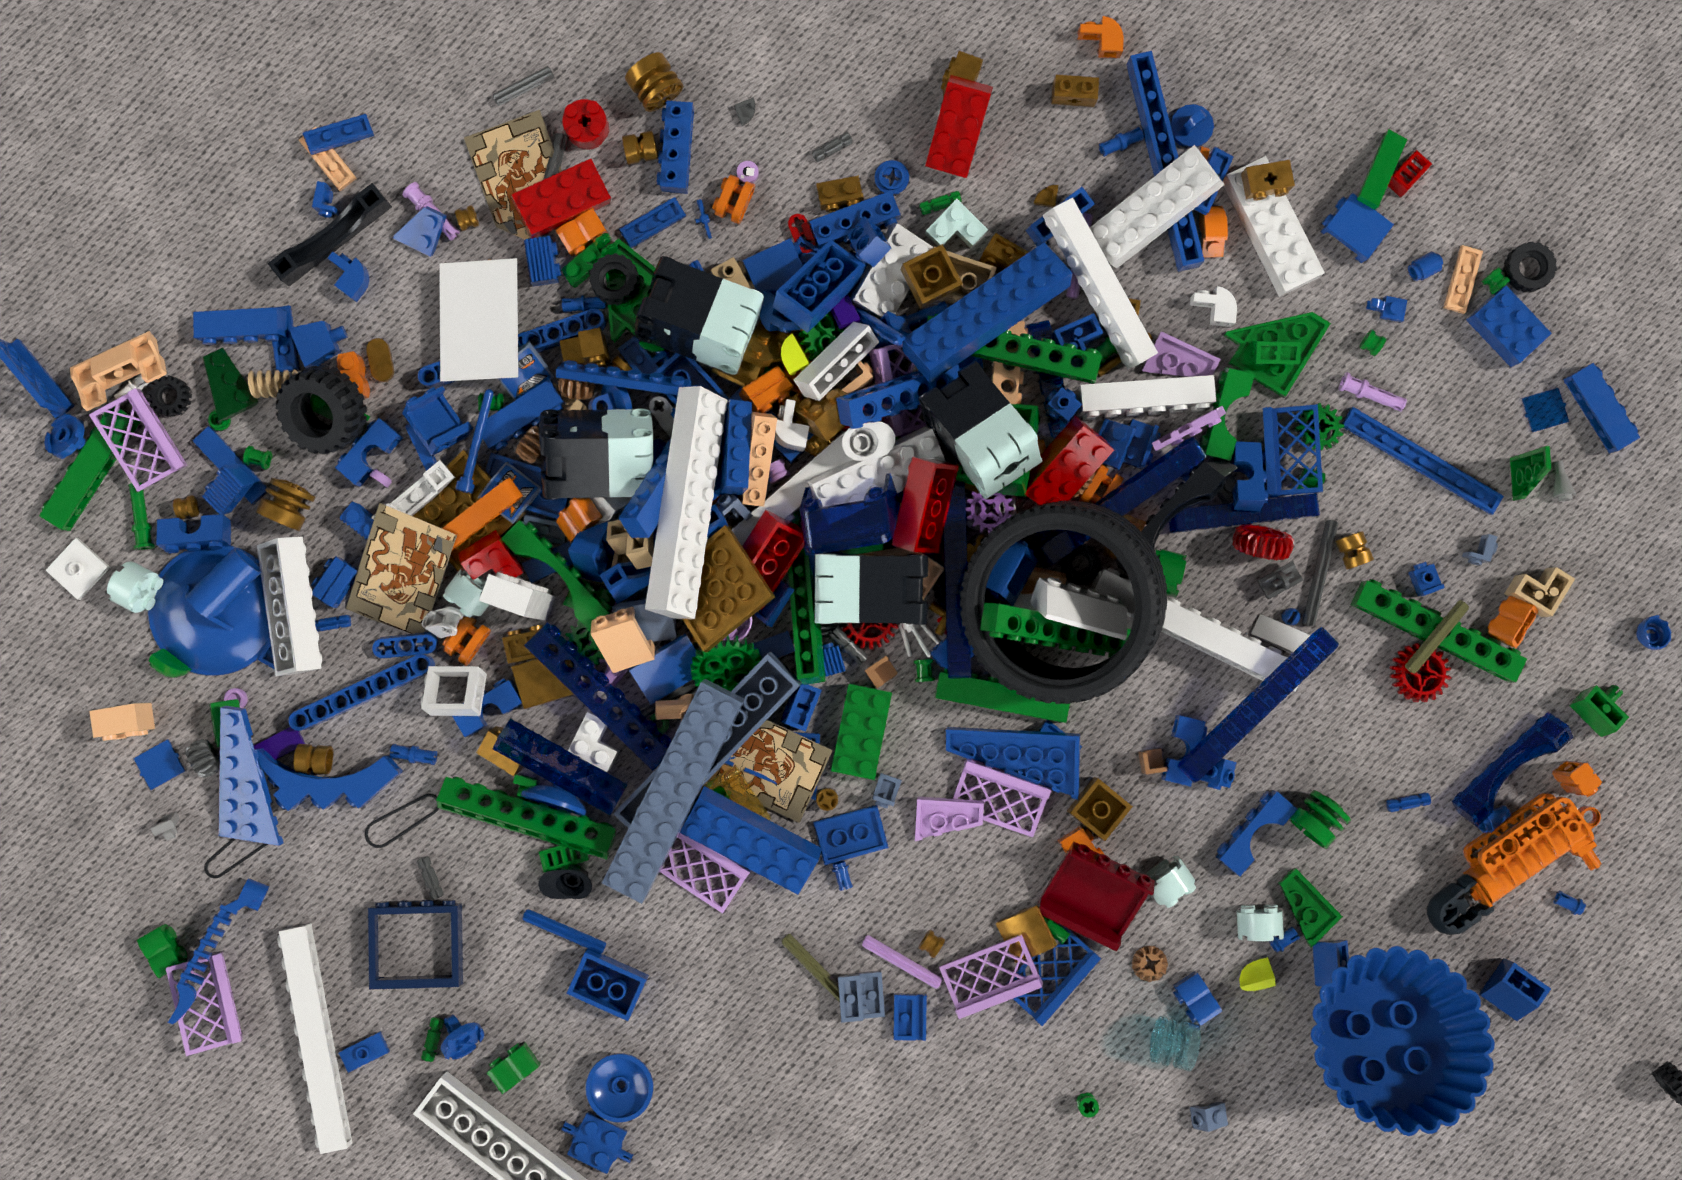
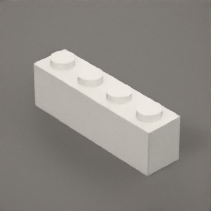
(836, 361)

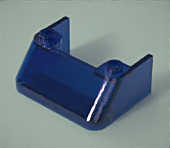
(850, 523)

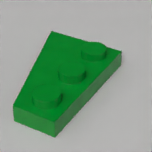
(1309, 907)

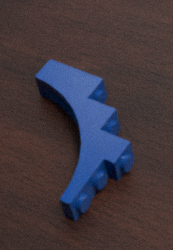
(327, 790)

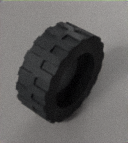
(1542, 255)
(612, 262)

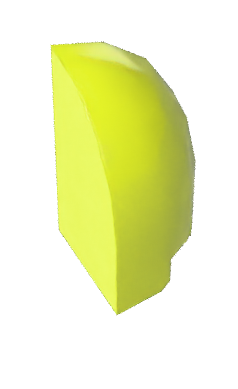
(793, 355)
(1257, 976)

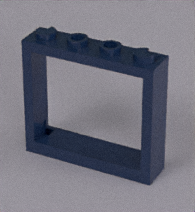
(408, 982)

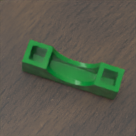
(1232, 386)

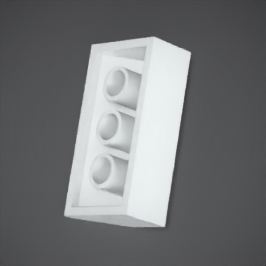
(1080, 607)

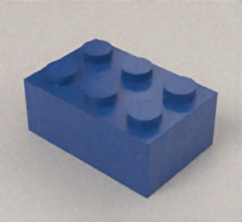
(1508, 326)
(607, 984)

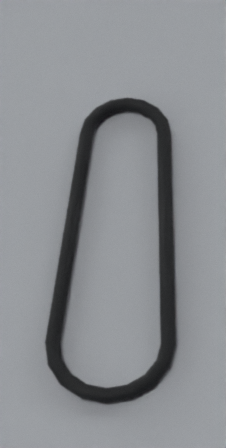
(406, 830)
(234, 865)

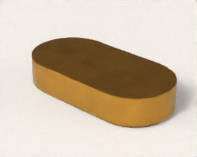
(380, 360)

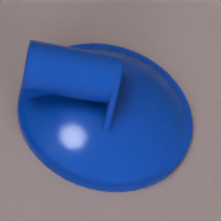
(211, 610)

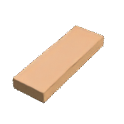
(332, 166)
(1463, 279)

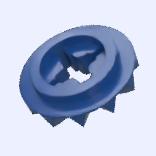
(900, 172)

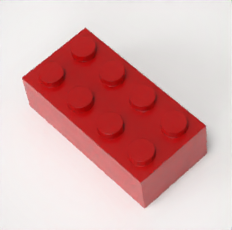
(958, 126)
(560, 198)
(1067, 463)
(924, 505)
(773, 547)

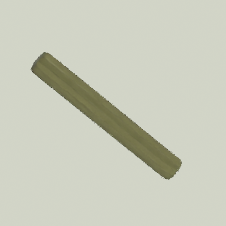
(1436, 636)
(811, 965)

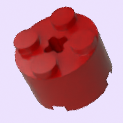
(574, 119)

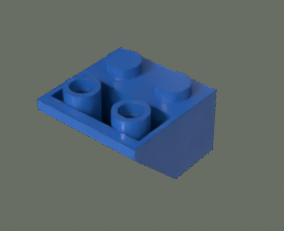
(592, 552)
(1514, 990)

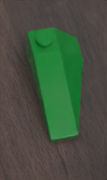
(1528, 471)

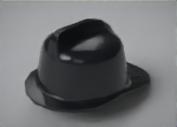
(566, 883)

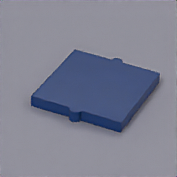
(159, 764)

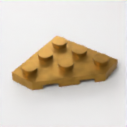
(766, 346)

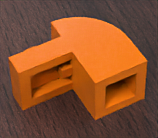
(1109, 36)
(1214, 232)

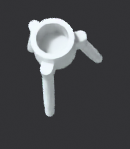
(913, 628)

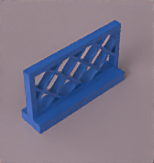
(34, 378)
(1273, 455)
(1066, 987)

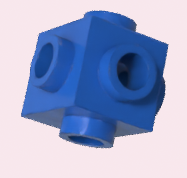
(1069, 401)
(1221, 774)

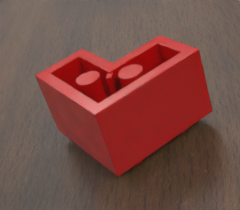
(489, 554)

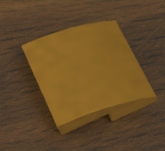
(1033, 929)

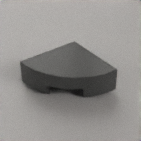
(745, 110)

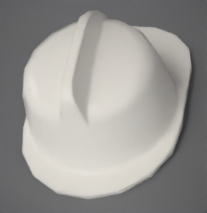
(869, 441)

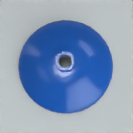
(554, 797)
(608, 1098)

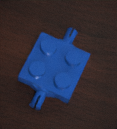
(597, 1142)

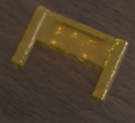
(739, 790)

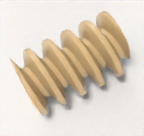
(268, 384)

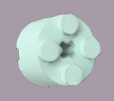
(134, 587)
(466, 593)
(1171, 881)
(1260, 923)

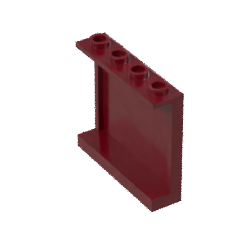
(1094, 895)

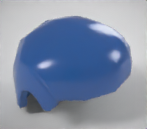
(1654, 640)

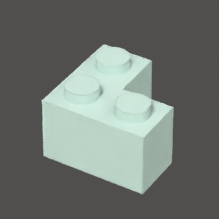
(957, 221)

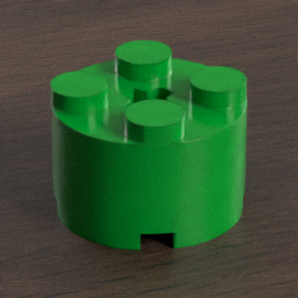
(1173, 569)

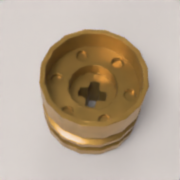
(654, 81)
(285, 504)

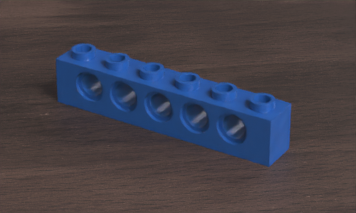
(851, 405)

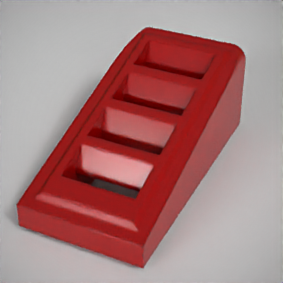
(1400, 184)

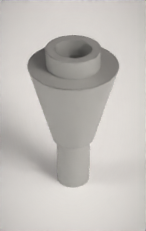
(1562, 486)

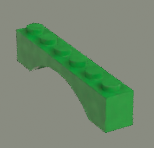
(526, 543)

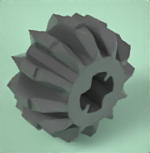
(203, 758)

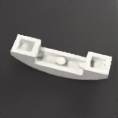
(423, 491)

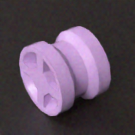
(778, 471)

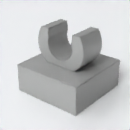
(166, 825)

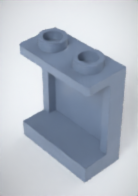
(653, 625)

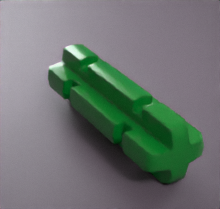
(939, 202)
(432, 1039)

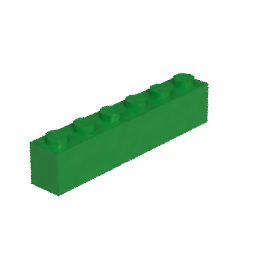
(85, 474)
(805, 631)
(996, 696)

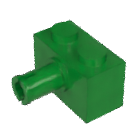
(1600, 709)

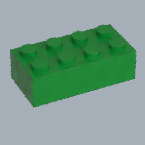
(861, 731)

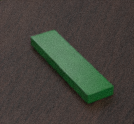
(1381, 169)

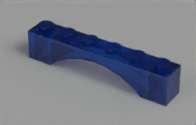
(1543, 738)

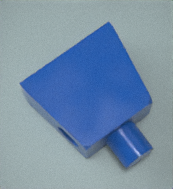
(317, 342)

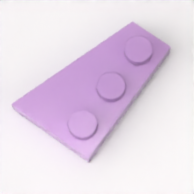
(1179, 359)
(1191, 428)
(946, 815)

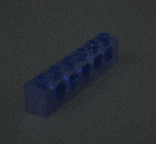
(559, 766)

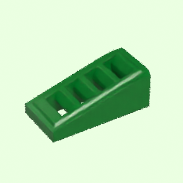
(545, 861)

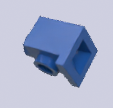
(1422, 586)

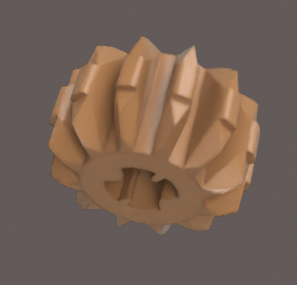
(576, 389)
(529, 446)

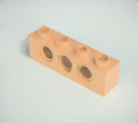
(1013, 377)
(761, 447)

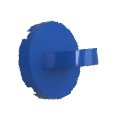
(1192, 126)
(612, 398)
(461, 1038)

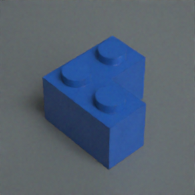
(1078, 334)

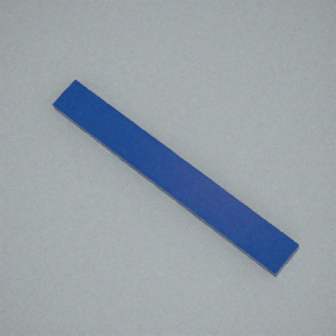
(1422, 461)

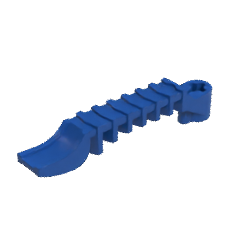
(251, 897)

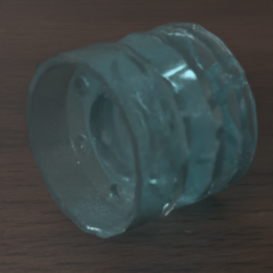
(1175, 1043)

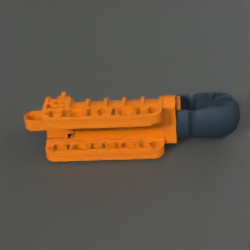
(1514, 859)

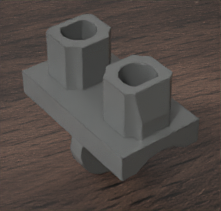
(1280, 580)

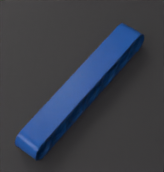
(352, 696)

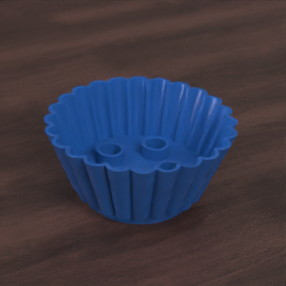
(1402, 1040)

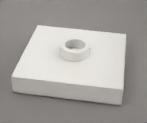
(78, 568)

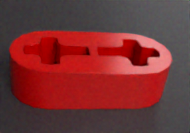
(806, 231)

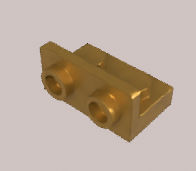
(839, 193)
(1001, 253)
(515, 643)

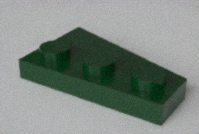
(227, 386)

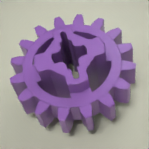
(996, 517)

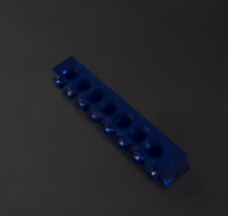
(587, 693)

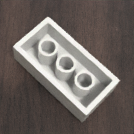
(884, 286)

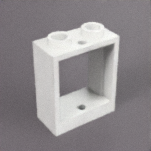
(473, 696)

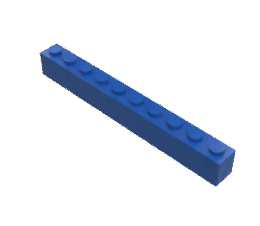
(1162, 151)

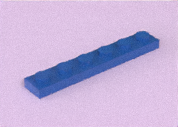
(615, 377)

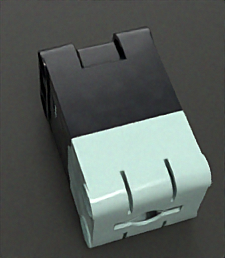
(698, 315)
(981, 430)
(594, 452)
(870, 589)

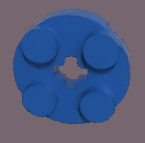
(65, 436)

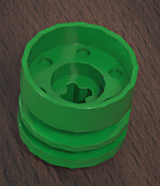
(1320, 819)

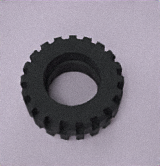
(302, 423)

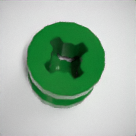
(1495, 280)
(1372, 342)

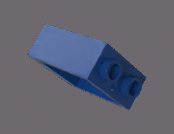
(1011, 573)

